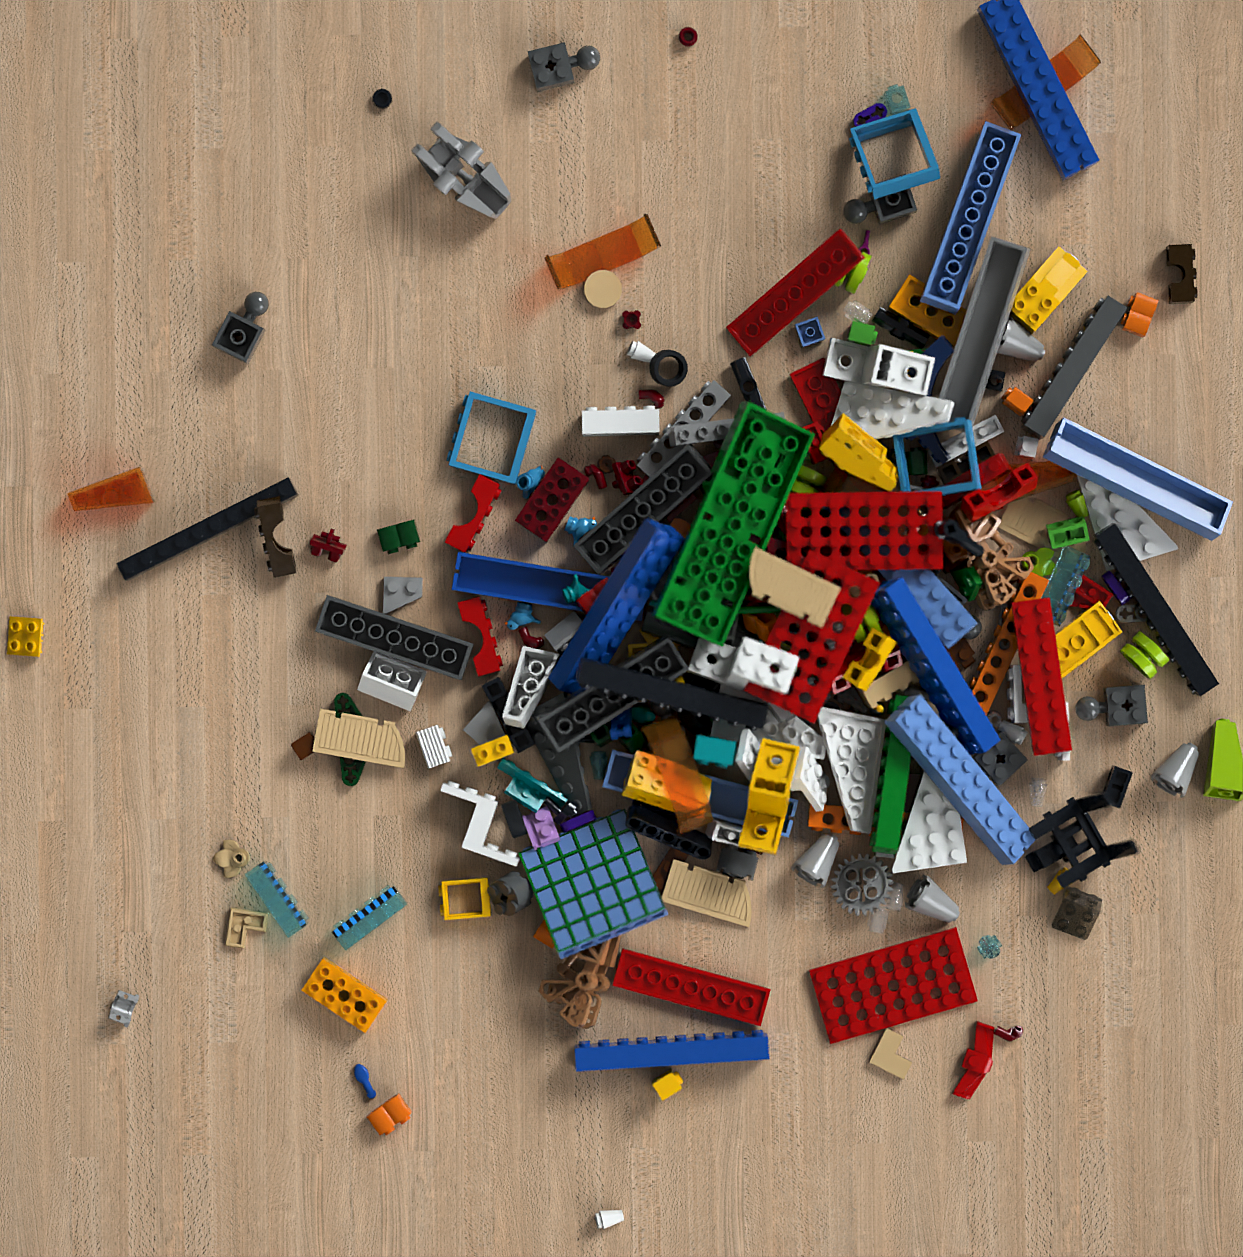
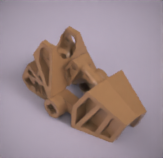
(999, 571)
(575, 990)

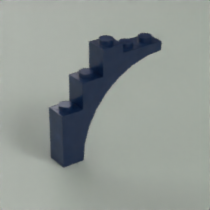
(941, 351)

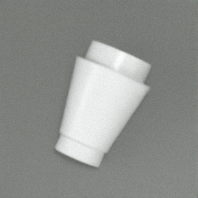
(640, 352)
(1013, 732)
(608, 1218)

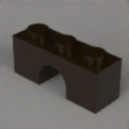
(1182, 257)
(955, 468)

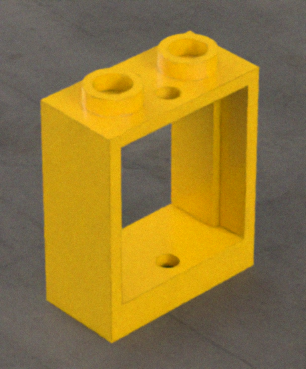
(443, 892)

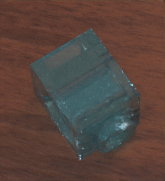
(896, 108)

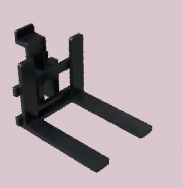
(1065, 845)

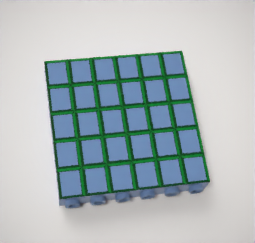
(593, 884)

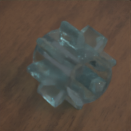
(989, 946)

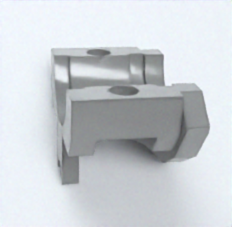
(123, 1007)

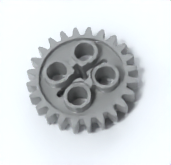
(879, 882)

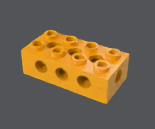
(917, 314)
(331, 997)

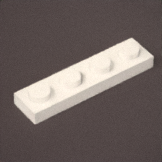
(982, 432)

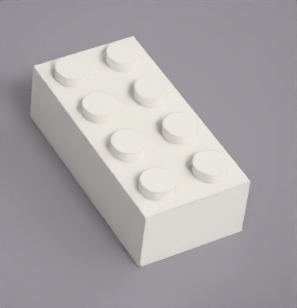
(620, 422)

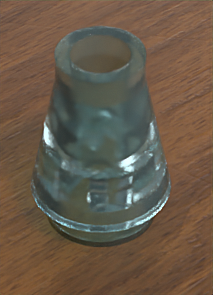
(598, 764)

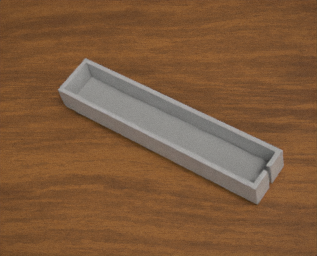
(983, 327)

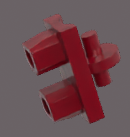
(624, 477)
(328, 542)

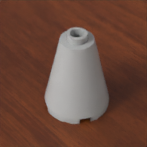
(1020, 343)
(1177, 770)
(817, 861)
(931, 900)

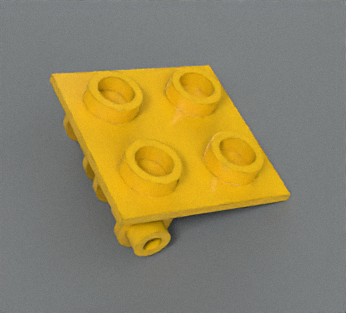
(25, 636)

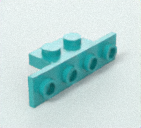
(527, 789)

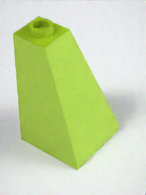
(1224, 763)

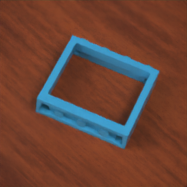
(885, 126)
(458, 437)
(946, 490)

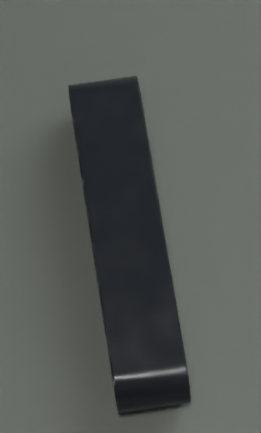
(664, 831)

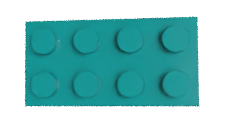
(714, 750)

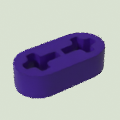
(868, 112)
(1115, 587)
(578, 821)

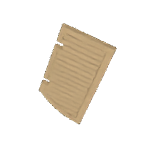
(1029, 523)
(791, 587)
(359, 739)
(708, 893)

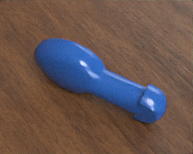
(362, 1076)

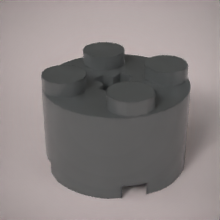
(737, 863)
(510, 894)

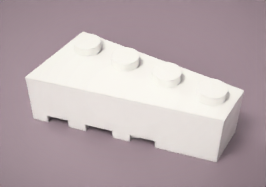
(528, 685)

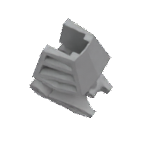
(482, 192)

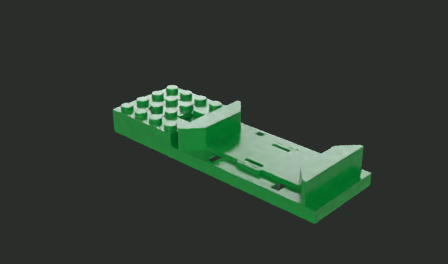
(743, 498)

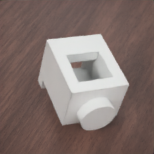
(1026, 447)

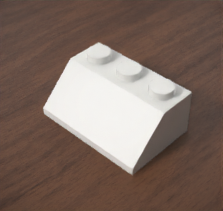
(392, 680)

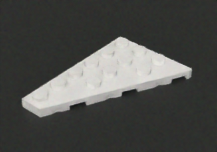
(855, 755)
(932, 832)

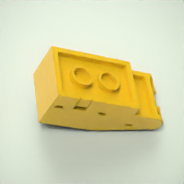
(1046, 289)
(858, 453)
(1085, 637)
(646, 782)

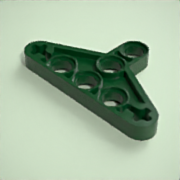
(359, 764)

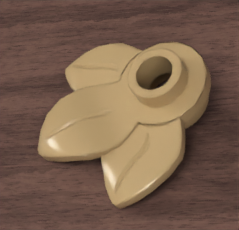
(228, 858)

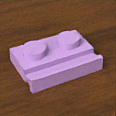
(541, 828)

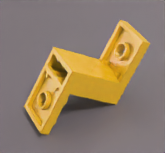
(769, 796)

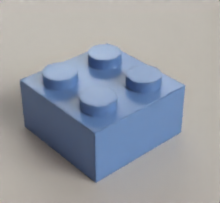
(809, 332)

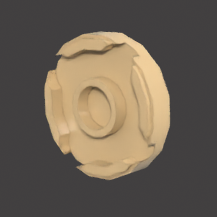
(602, 288)

